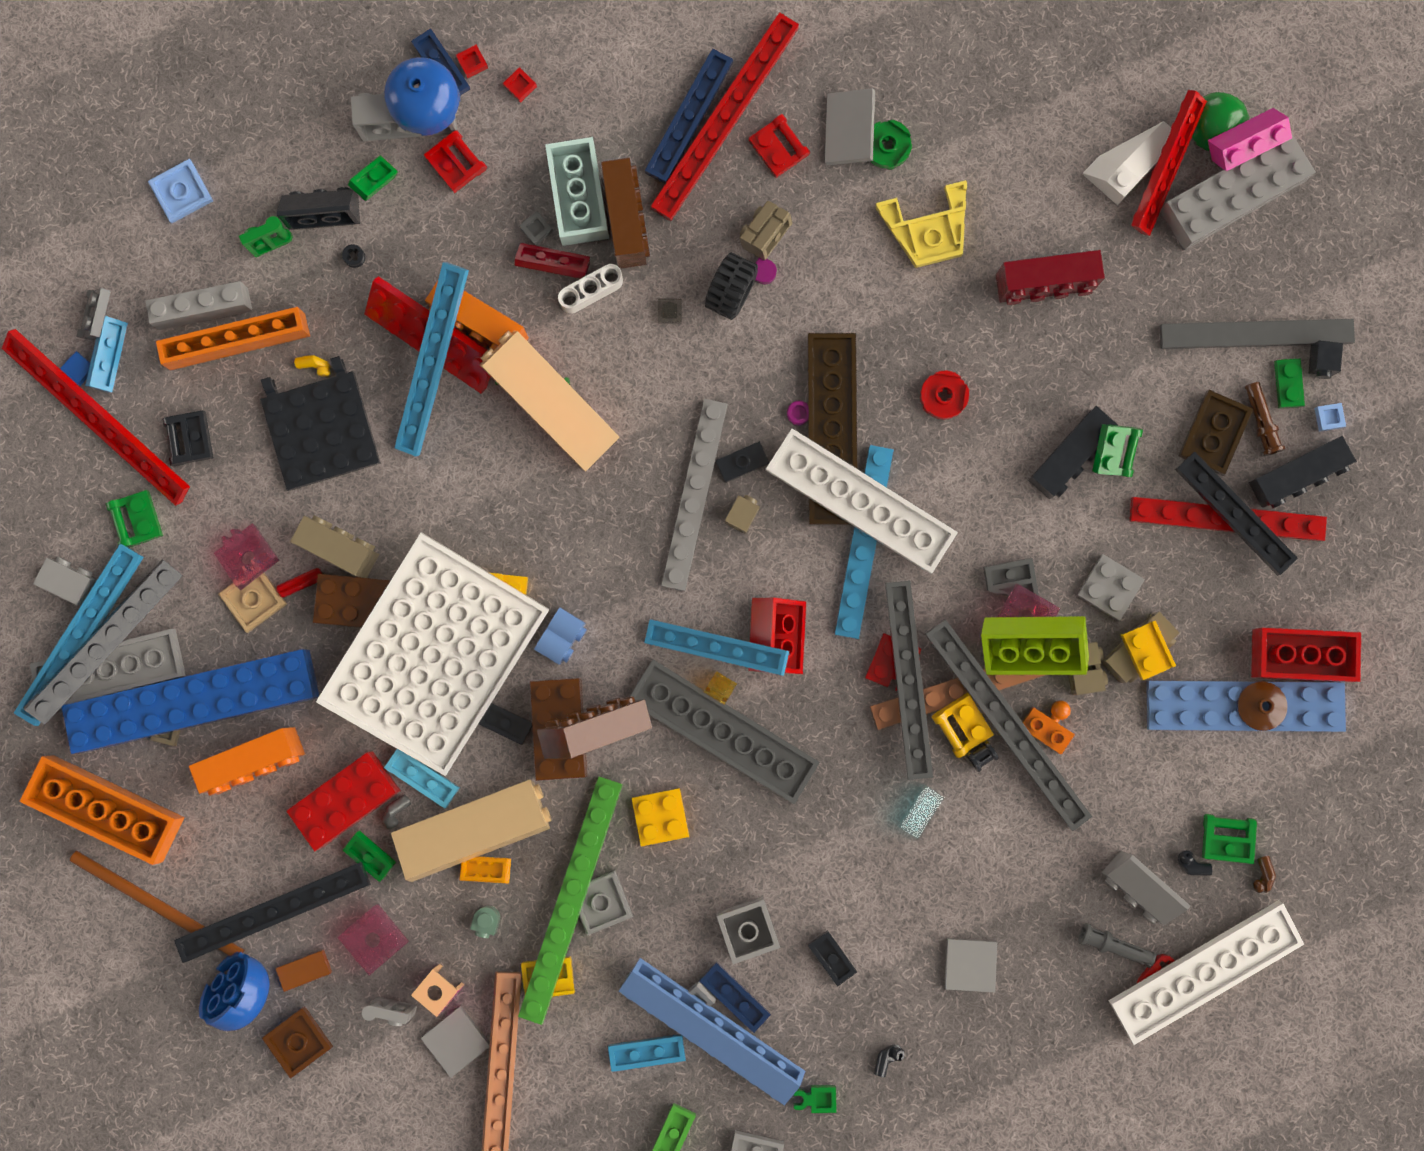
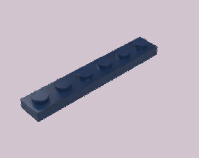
(689, 116)

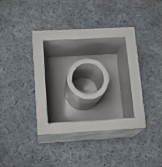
(748, 930)

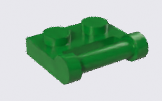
(258, 239)
(1111, 448)
(142, 517)
(1229, 847)

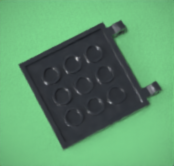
(319, 428)

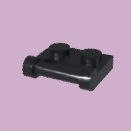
(195, 437)

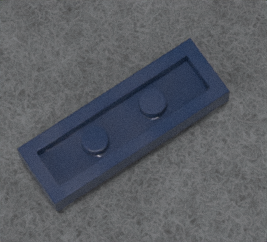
(430, 47)
(735, 997)

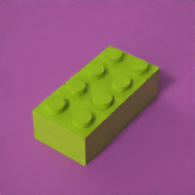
(1035, 645)

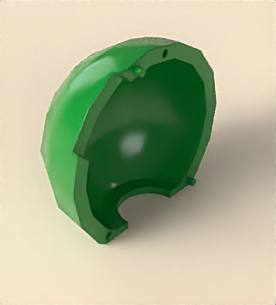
(1219, 115)

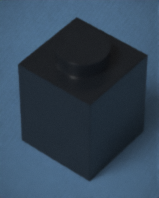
(1325, 359)

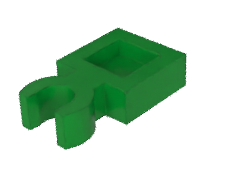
(821, 1099)

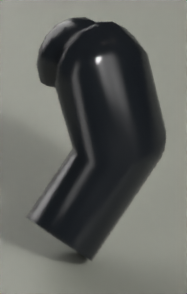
(1191, 866)
(886, 1056)

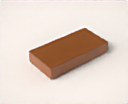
(303, 970)

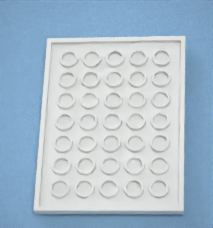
(432, 654)

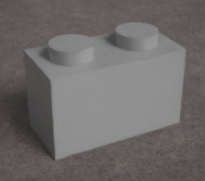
(64, 581)

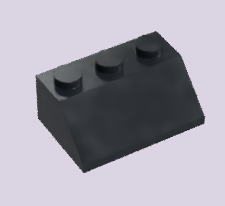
(319, 209)

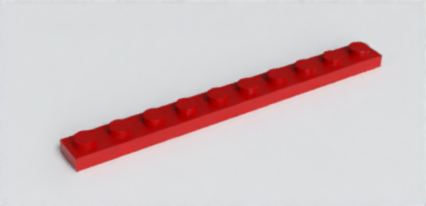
(725, 116)
(95, 417)

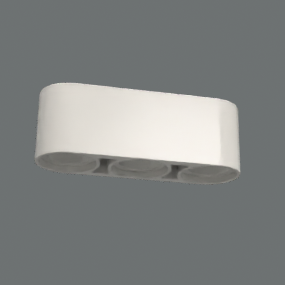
(596, 278)

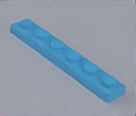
(717, 647)

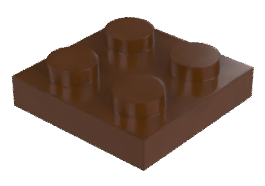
(297, 1042)

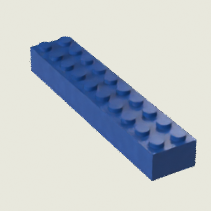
(190, 701)

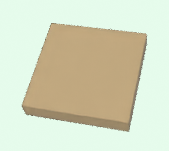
(253, 603)

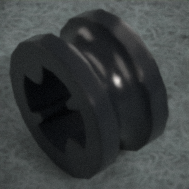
(361, 256)

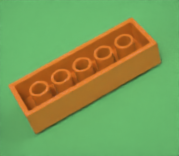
(102, 809)

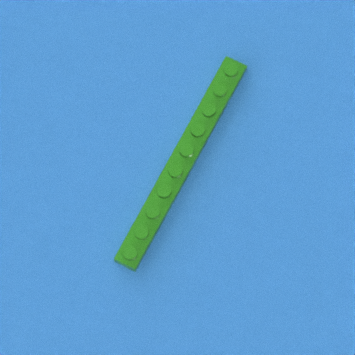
(570, 901)

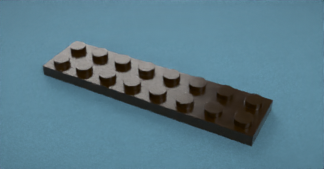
(832, 404)

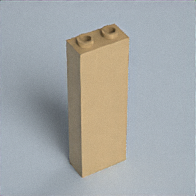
(548, 399)
(471, 830)

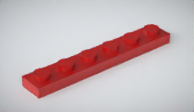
(1168, 162)

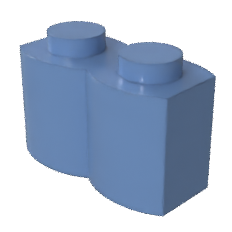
(560, 636)

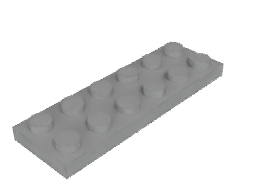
(131, 666)

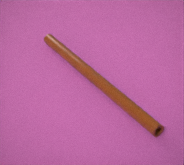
(143, 897)

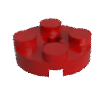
(955, 387)

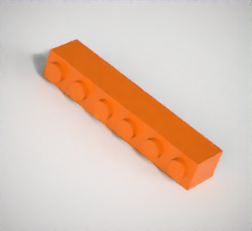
(233, 338)

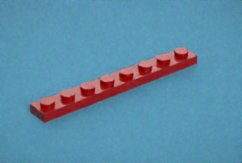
(1204, 517)

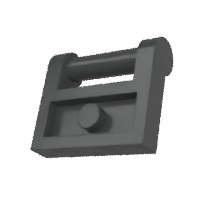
(94, 314)

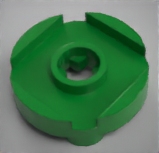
(902, 145)

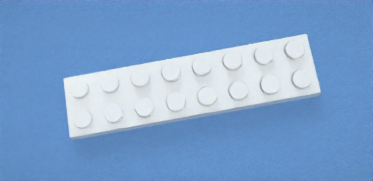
(861, 501)
(1206, 972)

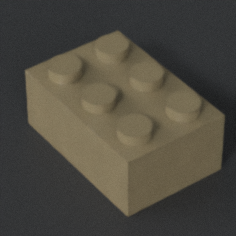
(335, 546)

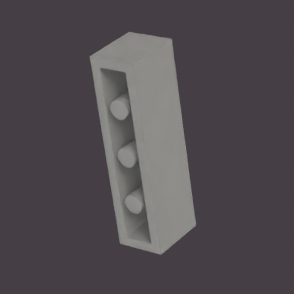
(198, 305)

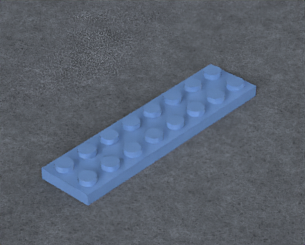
(1214, 706)

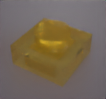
(720, 687)

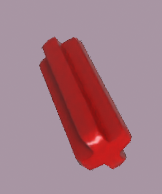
(298, 583)

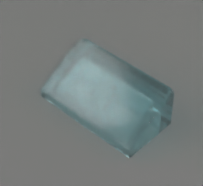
(920, 811)

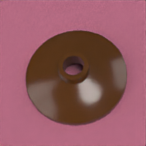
(1251, 709)

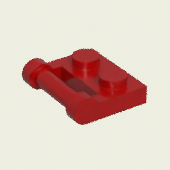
(772, 150)
(449, 166)

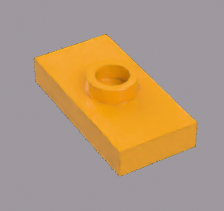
(486, 870)

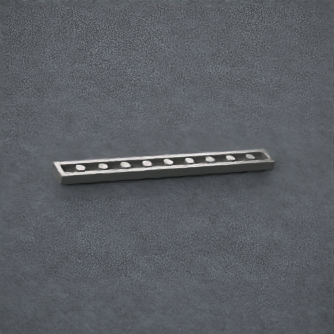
(1008, 725)

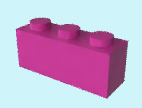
(1250, 139)

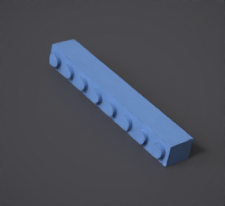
(712, 1032)

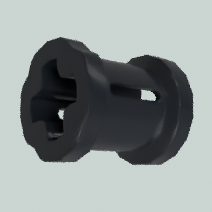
(982, 756)

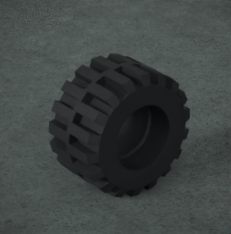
(731, 285)

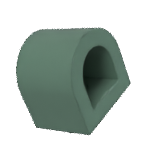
(486, 921)

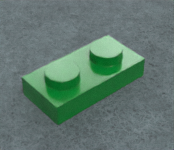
(372, 178)
(1289, 383)
(374, 859)

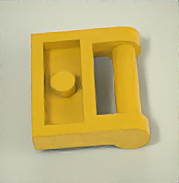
(969, 720)

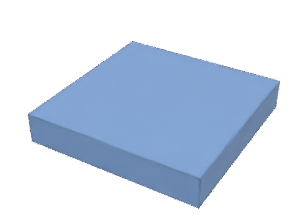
(180, 191)

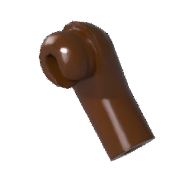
(1268, 875)

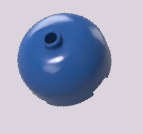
(424, 108)
(235, 997)

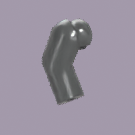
(392, 810)

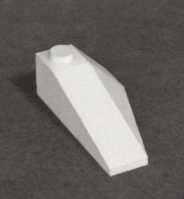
(1128, 163)

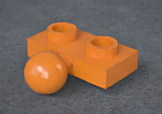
(1047, 728)

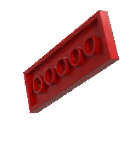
(408, 322)

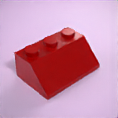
(781, 626)

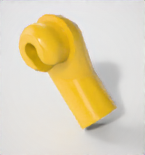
(313, 361)

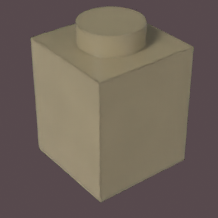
(742, 513)

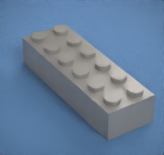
(1236, 193)

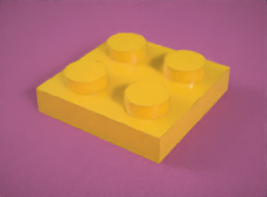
(660, 817)

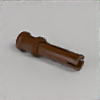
(1267, 430)

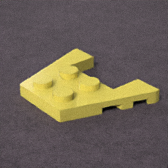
(933, 236)

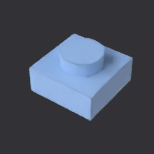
(1330, 417)

